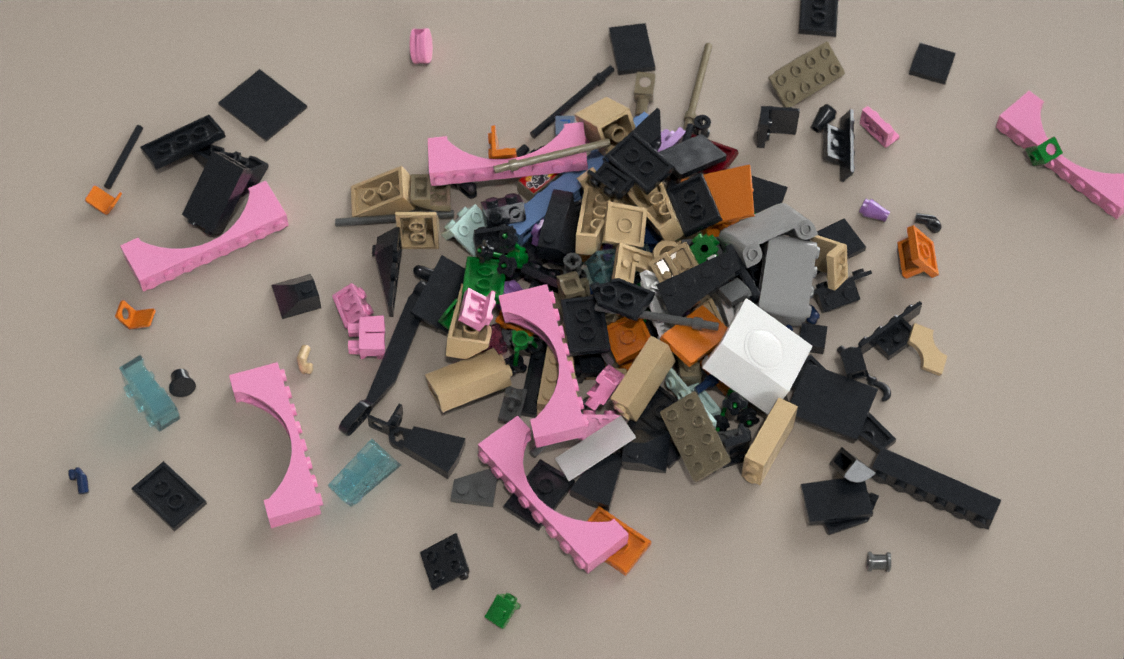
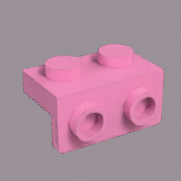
(477, 309)

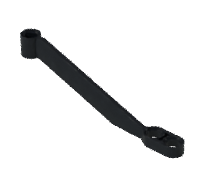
(390, 364)

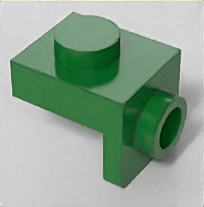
(502, 609)

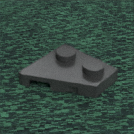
(475, 489)

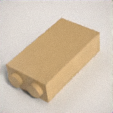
(469, 379)
(643, 379)
(769, 441)

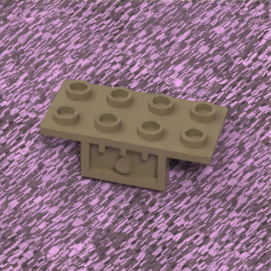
(806, 75)
(695, 436)

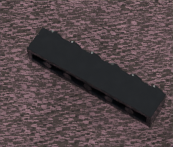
(935, 488)

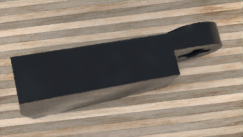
(431, 448)
(599, 482)

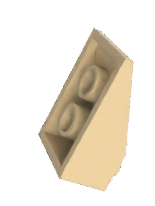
(382, 194)
(418, 229)

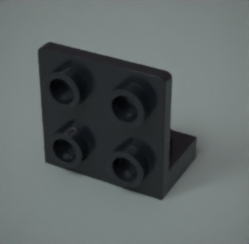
(776, 120)

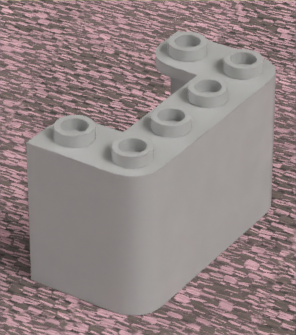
(787, 278)

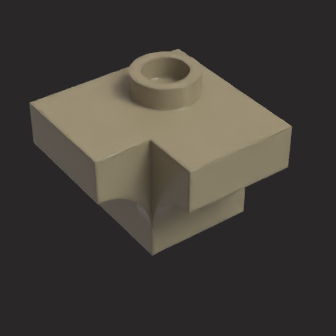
(571, 286)

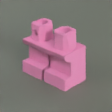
(371, 337)
(604, 388)

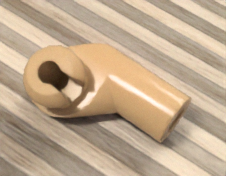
(302, 356)

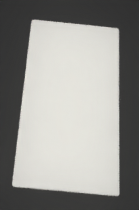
(595, 448)

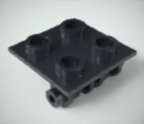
(445, 562)

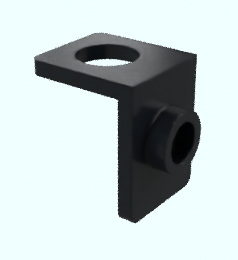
(394, 421)

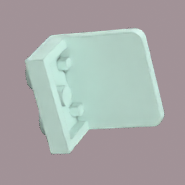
(464, 226)

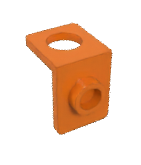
(101, 200)
(135, 318)

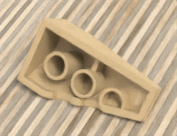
(464, 340)

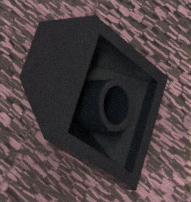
(296, 296)
(647, 451)

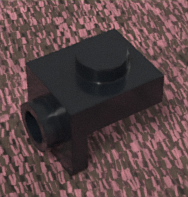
(588, 366)

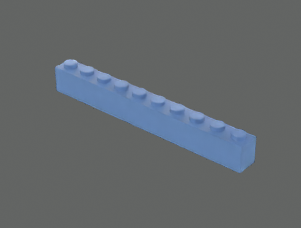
(537, 207)

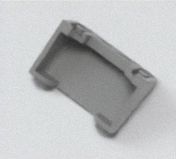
(765, 225)

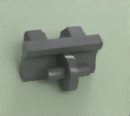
(512, 404)

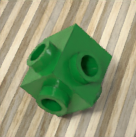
(701, 255)

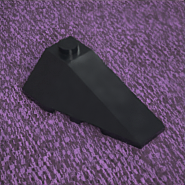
(559, 227)

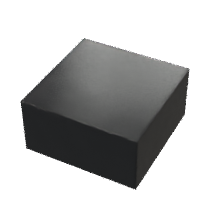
(815, 336)

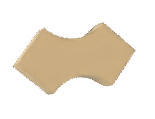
(931, 357)

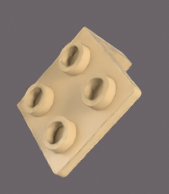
(832, 260)

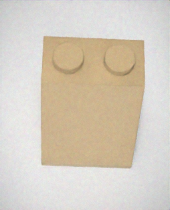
(606, 120)

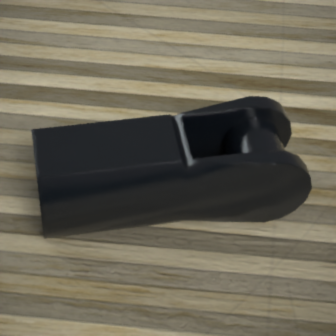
(468, 189)

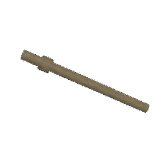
(690, 114)
(514, 165)

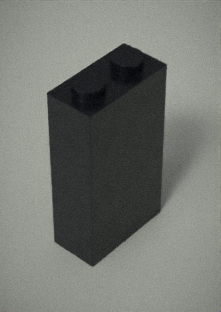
(216, 193)

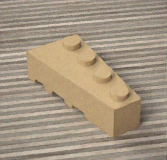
(659, 211)
(591, 220)
(550, 378)

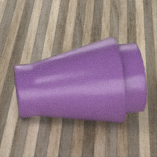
(873, 210)

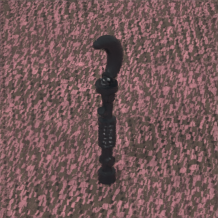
(872, 381)

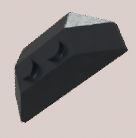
(649, 130)

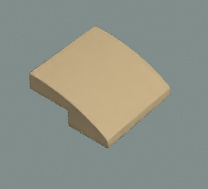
(673, 262)

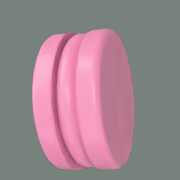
(421, 45)

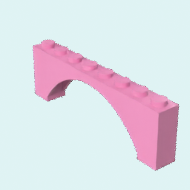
(1024, 126)
(455, 166)
(158, 264)
(562, 416)
(296, 494)
(585, 541)

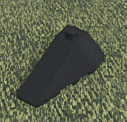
(255, 164)
(388, 260)

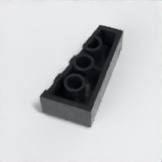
(692, 287)

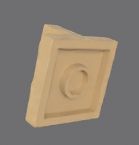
(624, 225)

